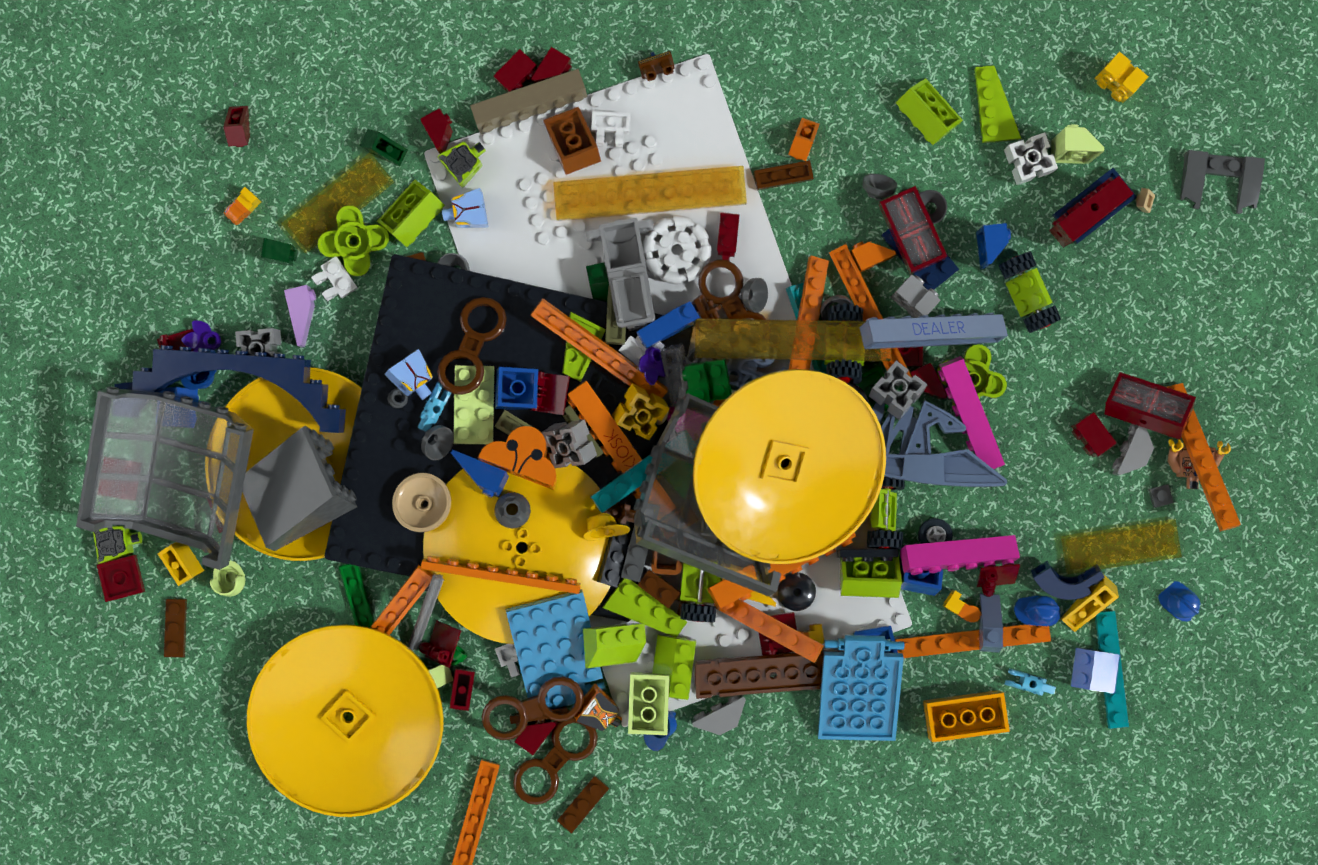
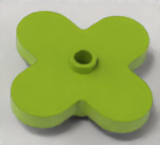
(338, 243)
(985, 381)

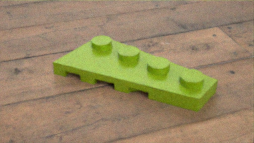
(994, 111)
(641, 607)

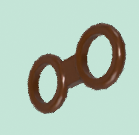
(732, 303)
(471, 345)
(532, 708)
(553, 763)

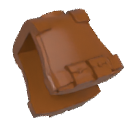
(667, 569)

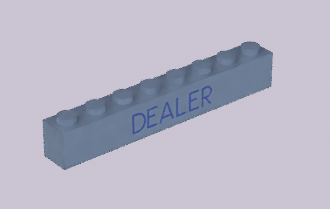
(933, 331)

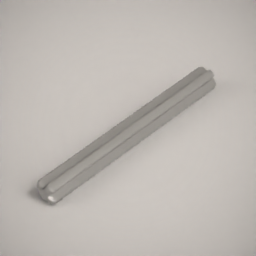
(425, 612)

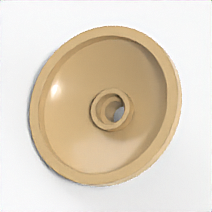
(409, 501)

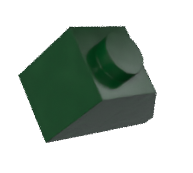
(383, 147)
(278, 252)
(598, 281)

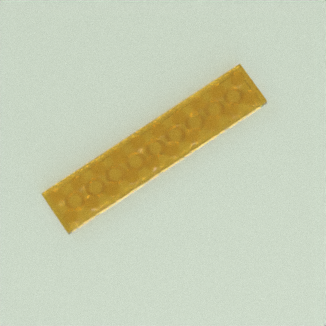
(650, 193)
(783, 340)

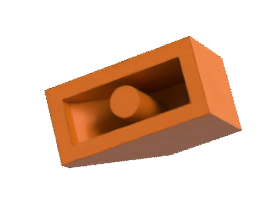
(803, 139)
(870, 255)

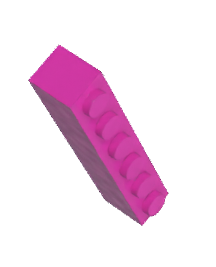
(970, 411)
(959, 554)

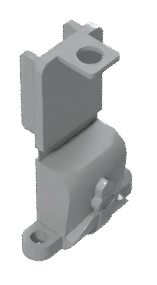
(627, 270)

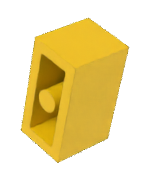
(180, 562)

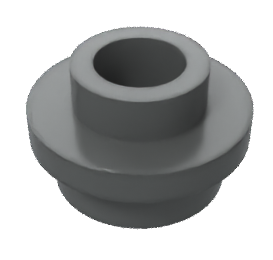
(403, 398)

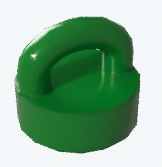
(460, 655)

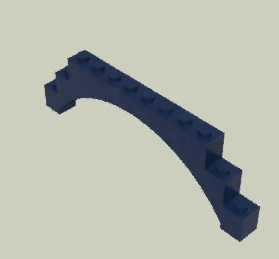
(287, 373)

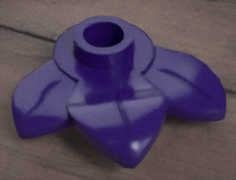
(200, 337)
(651, 365)

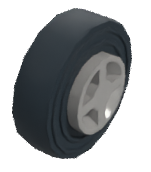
(941, 530)

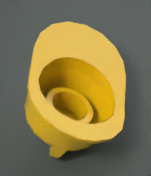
(603, 526)

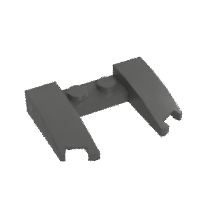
(1247, 169)

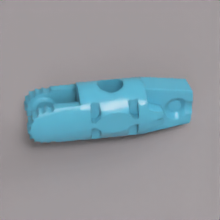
(429, 415)
(1038, 684)

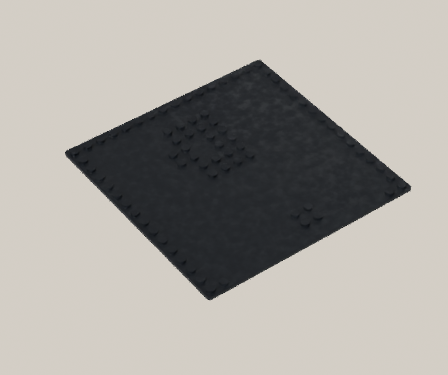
(423, 313)

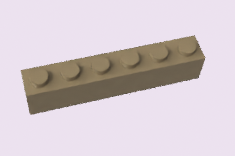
(529, 101)

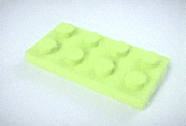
(474, 410)

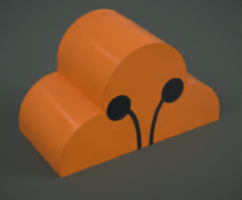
(522, 456)

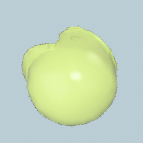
(228, 580)

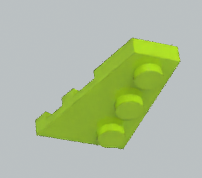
(574, 360)

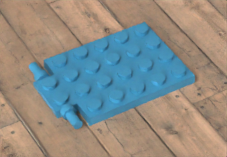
(552, 645)
(860, 689)

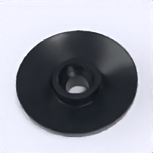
(786, 591)

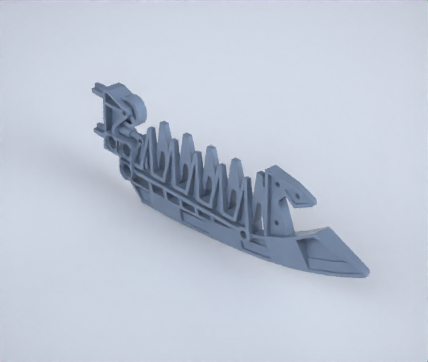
(912, 463)

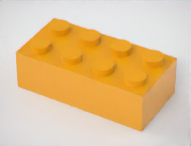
(966, 716)

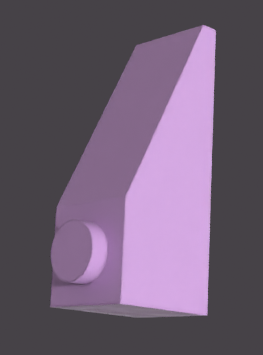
(301, 308)

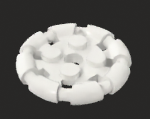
(674, 238)

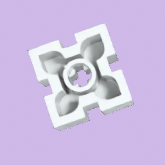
(1035, 148)

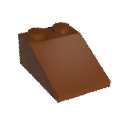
(572, 140)

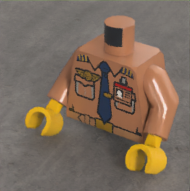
(1182, 465)

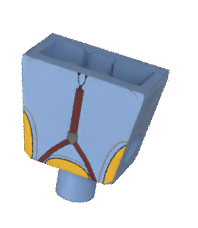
(467, 210)
(411, 375)

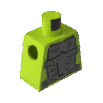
(462, 161)
(114, 543)

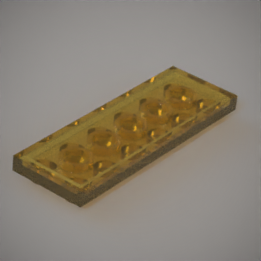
(353, 188)
(1121, 546)

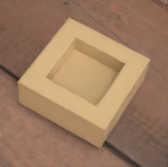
(1145, 200)

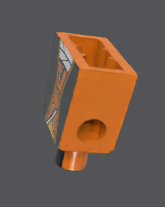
(598, 710)

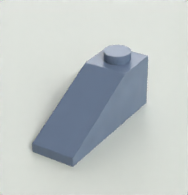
(990, 624)

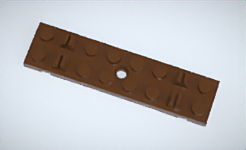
(752, 675)

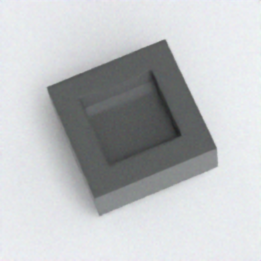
(1160, 496)

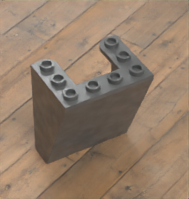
(295, 489)

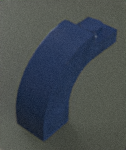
(1066, 587)

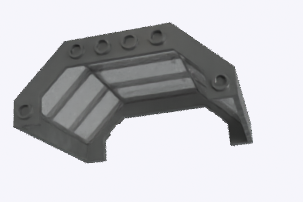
(166, 469)
(668, 512)

